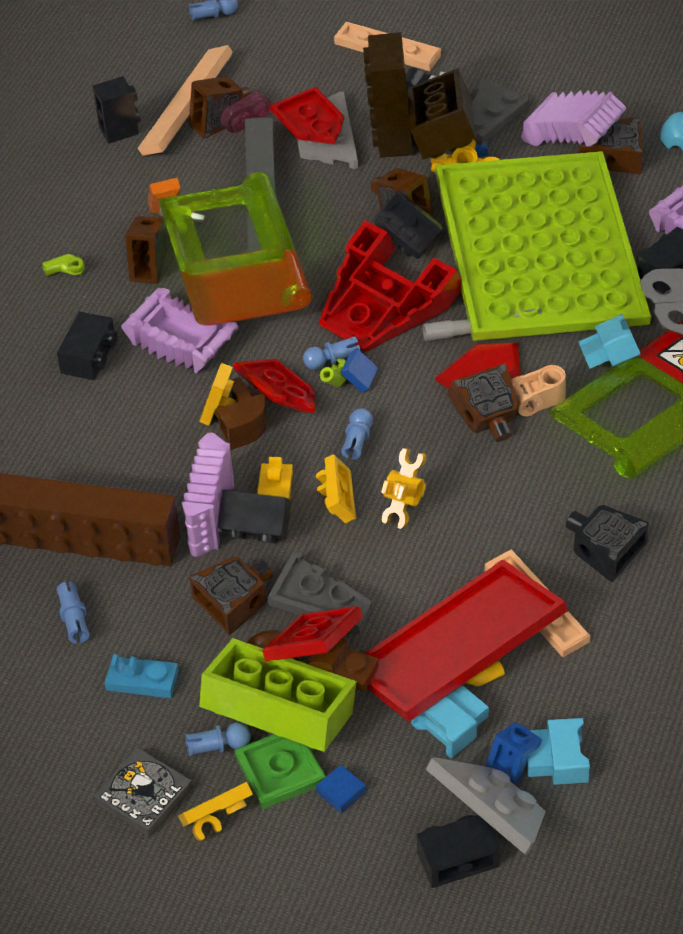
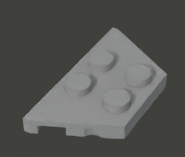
(343, 150)
(493, 798)

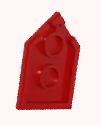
(310, 116)
(481, 358)
(278, 383)

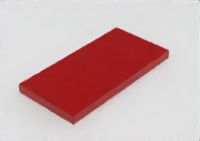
(460, 638)

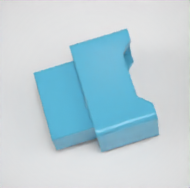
(610, 343)
(454, 719)
(560, 753)

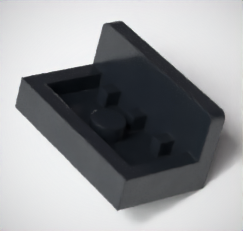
(407, 224)

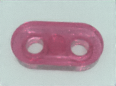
(251, 106)

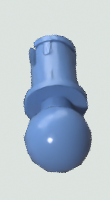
(212, 8)
(316, 358)
(357, 432)
(235, 736)

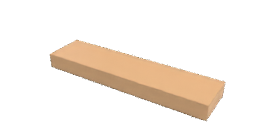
(415, 53)
(565, 632)

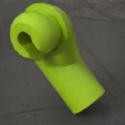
(66, 263)
(333, 375)

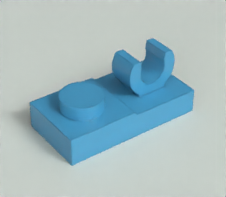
(141, 676)

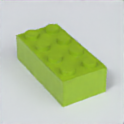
(277, 695)

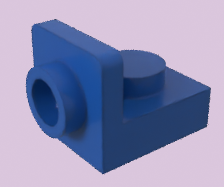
(512, 749)

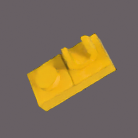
(218, 394)
(275, 478)
(338, 488)
(230, 801)

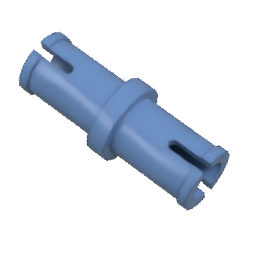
(72, 612)

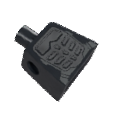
(607, 539)

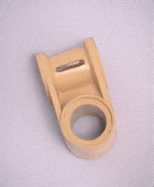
(540, 389)

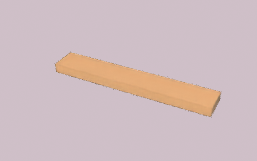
(179, 107)

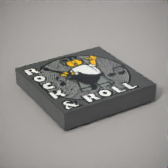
(143, 791)

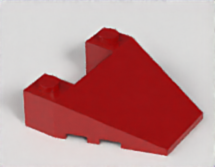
(378, 302)

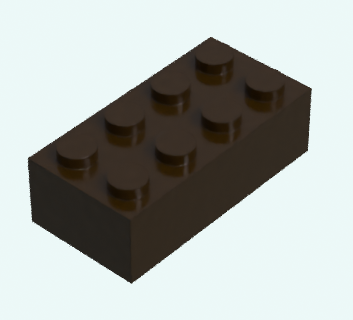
(388, 94)
(441, 114)

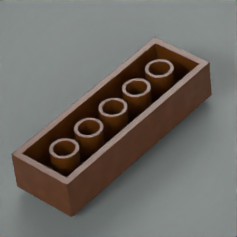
(88, 520)

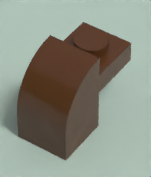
(245, 419)
(347, 663)

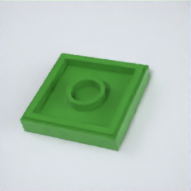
(278, 769)

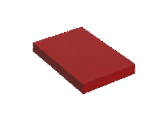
(312, 633)

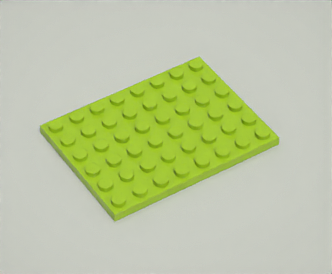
(542, 239)

